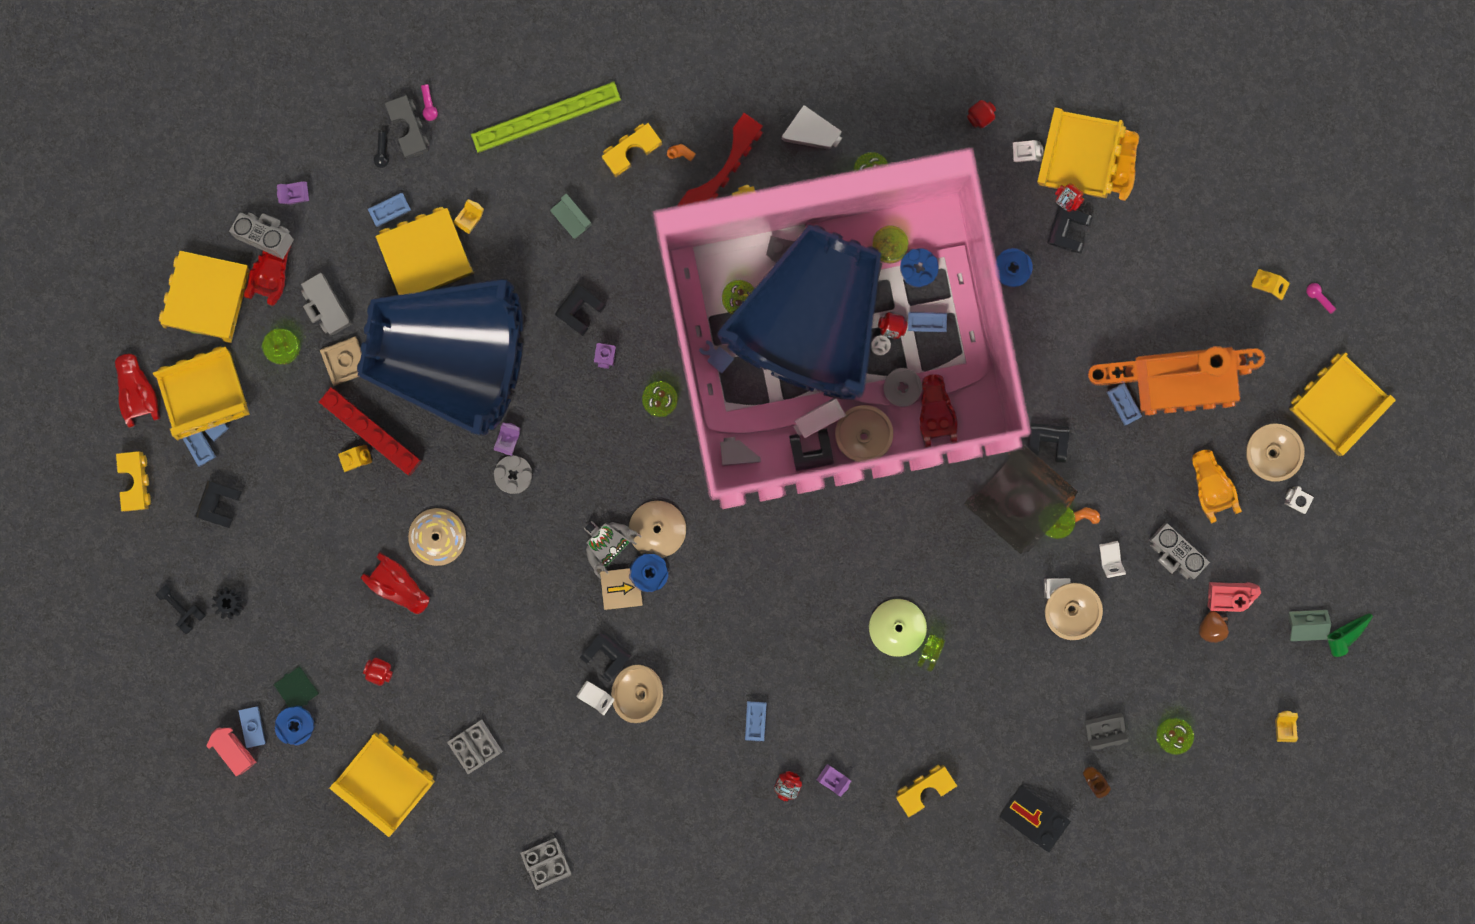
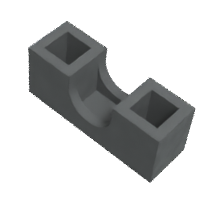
(402, 111)

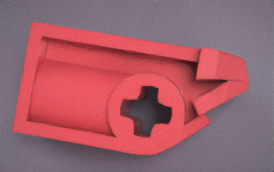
(1223, 596)
(231, 750)

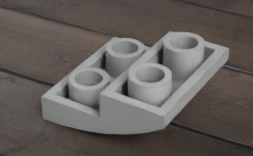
(474, 747)
(546, 864)

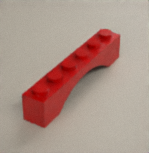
(744, 134)
(370, 431)

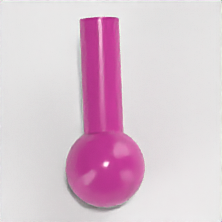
(429, 112)
(1315, 291)

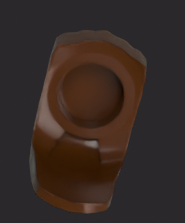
(1096, 782)

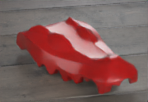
(267, 277)
(135, 392)
(937, 413)
(393, 583)

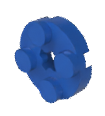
(1023, 272)
(924, 277)
(649, 583)
(293, 736)

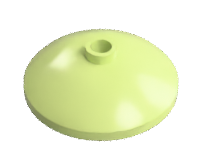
(883, 625)

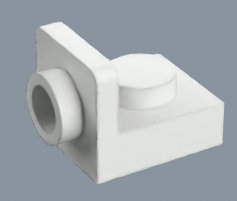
(1027, 151)

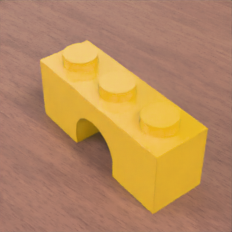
(643, 138)
(137, 496)
(910, 796)

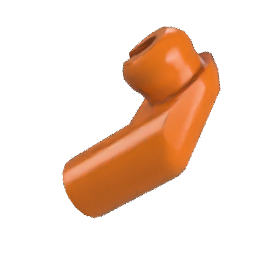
(680, 150)
(1089, 514)

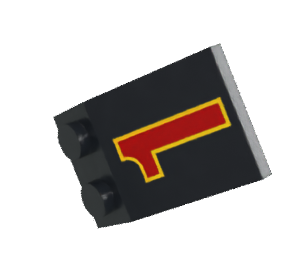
(1035, 819)

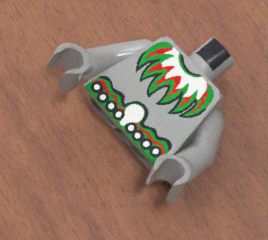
(607, 543)

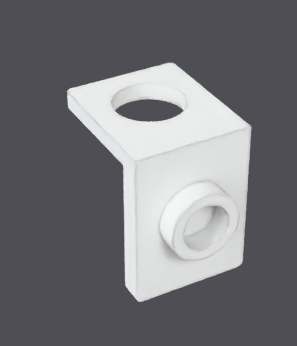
(1292, 495)
(1111, 559)
(1052, 584)
(595, 697)

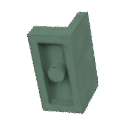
(570, 216)
(1309, 625)

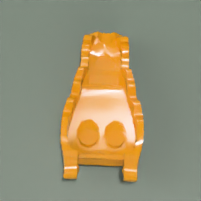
(1125, 175)
(1214, 488)

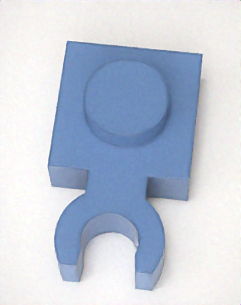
(718, 358)

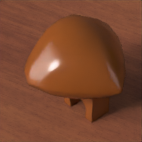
(1213, 628)

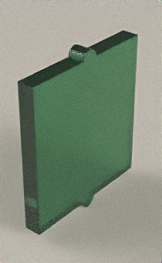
(296, 688)

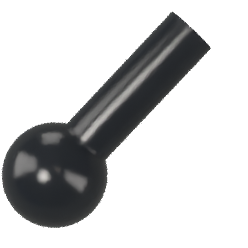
(381, 159)

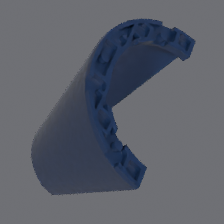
(811, 315)
(447, 351)

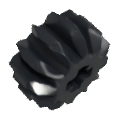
(221, 601)

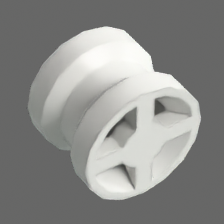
(880, 345)

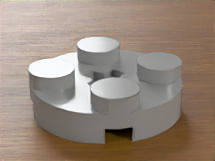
(908, 378)
(511, 485)

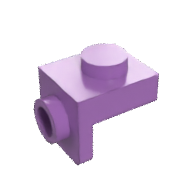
(292, 193)
(604, 355)
(507, 438)
(834, 780)

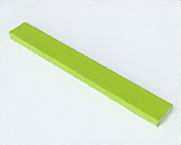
(545, 117)

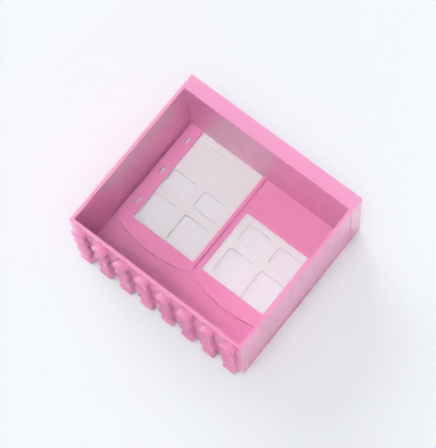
(939, 211)

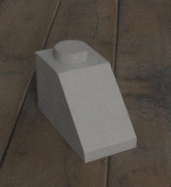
(736, 452)

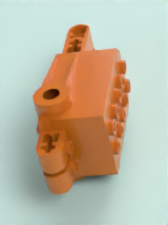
(1183, 378)

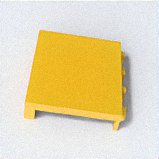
(1081, 153)
(424, 253)
(204, 295)
(201, 392)
(1341, 404)
(383, 784)

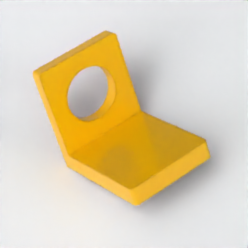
(1270, 283)

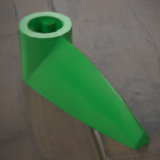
(1346, 635)

